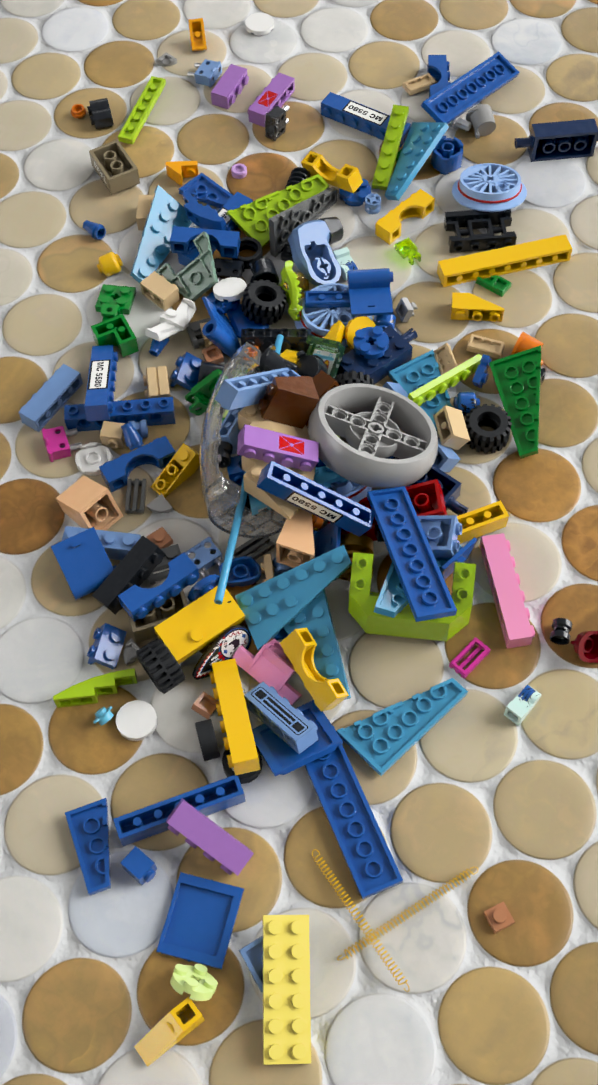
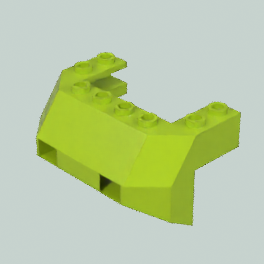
(403, 624)

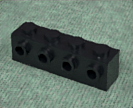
(262, 338)
(130, 571)

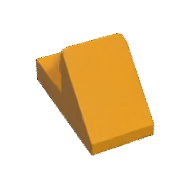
(197, 34)
(182, 169)

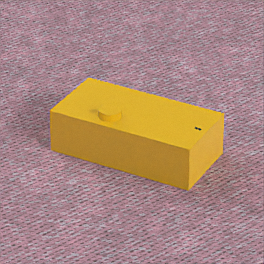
(198, 624)

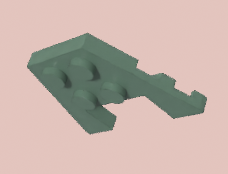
(197, 275)

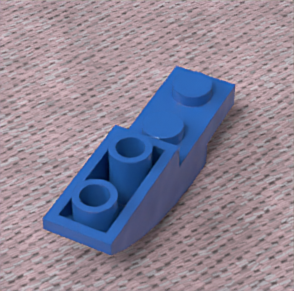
(201, 215)

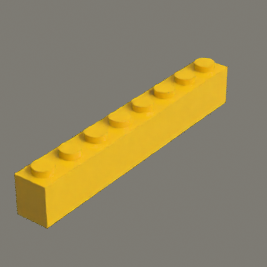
(504, 260)

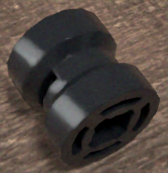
(225, 450)
(561, 629)

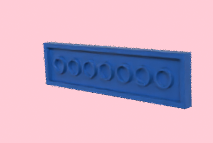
(470, 89)
(411, 554)
(353, 823)

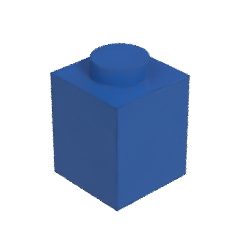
(139, 866)

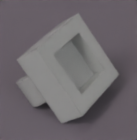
(405, 309)

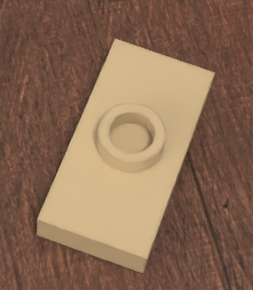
(418, 84)
(485, 346)
(445, 358)

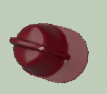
(587, 646)

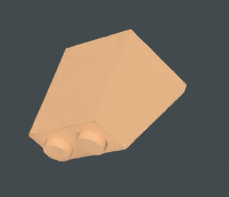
(90, 504)
(296, 540)

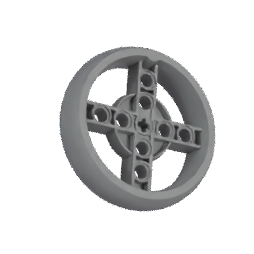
(373, 435)

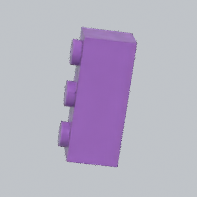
(229, 86)

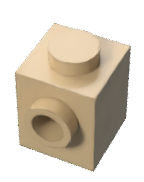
(112, 435)

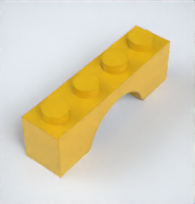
(346, 178)
(417, 205)
(300, 649)

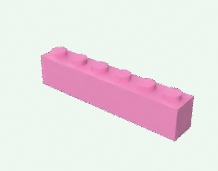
(506, 591)

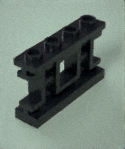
(477, 220)

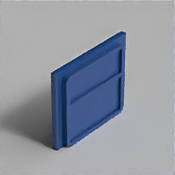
(282, 757)
(200, 920)

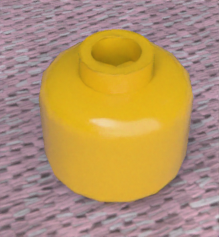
(109, 264)

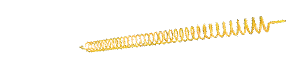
(405, 914)
(359, 917)

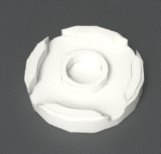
(259, 24)
(229, 289)
(91, 457)
(136, 720)

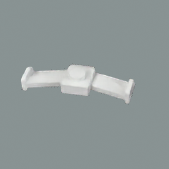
(173, 321)

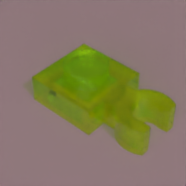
(407, 248)

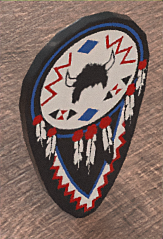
(222, 649)

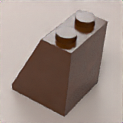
(289, 400)

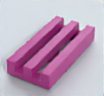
(459, 669)

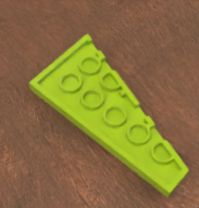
(254, 217)

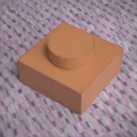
(213, 354)
(160, 538)
(205, 705)
(499, 917)

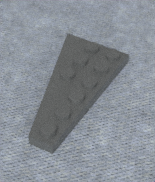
(310, 209)

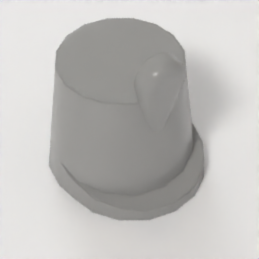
(482, 120)

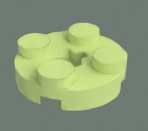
(194, 981)

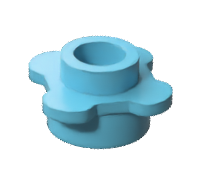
(103, 715)

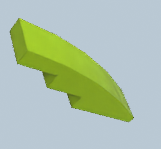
(89, 690)

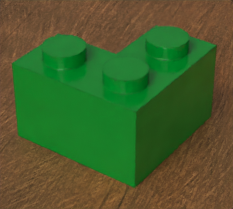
(116, 333)

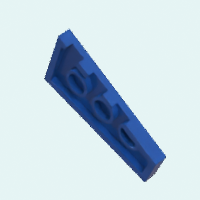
(91, 842)

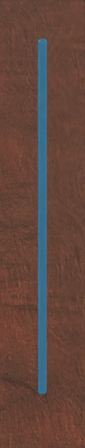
(236, 523)

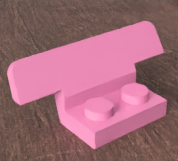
(270, 667)

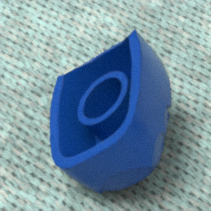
(243, 572)

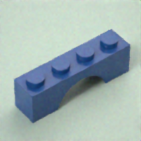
(439, 69)
(224, 241)
(155, 453)
(140, 601)

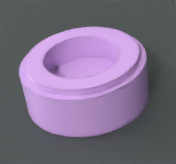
(239, 171)

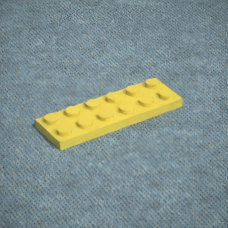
(286, 989)

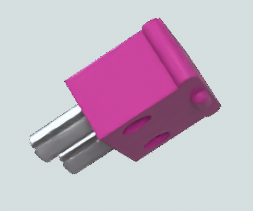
(57, 443)

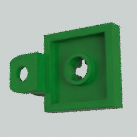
(111, 308)
(202, 393)

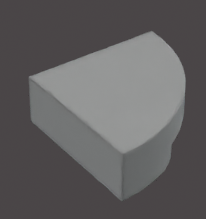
(166, 60)
(160, 505)
(130, 652)

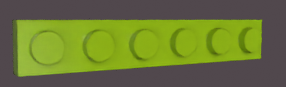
(141, 110)
(390, 147)
(445, 381)

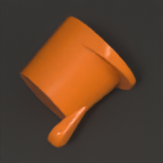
(526, 342)

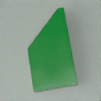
(495, 284)

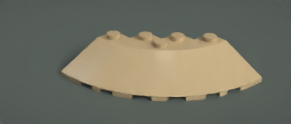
(251, 416)

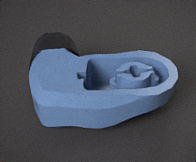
(312, 249)

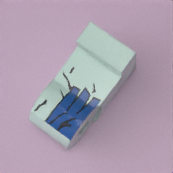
(345, 261)
(522, 705)

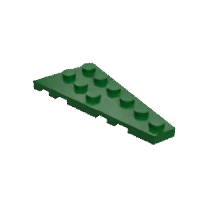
(519, 390)

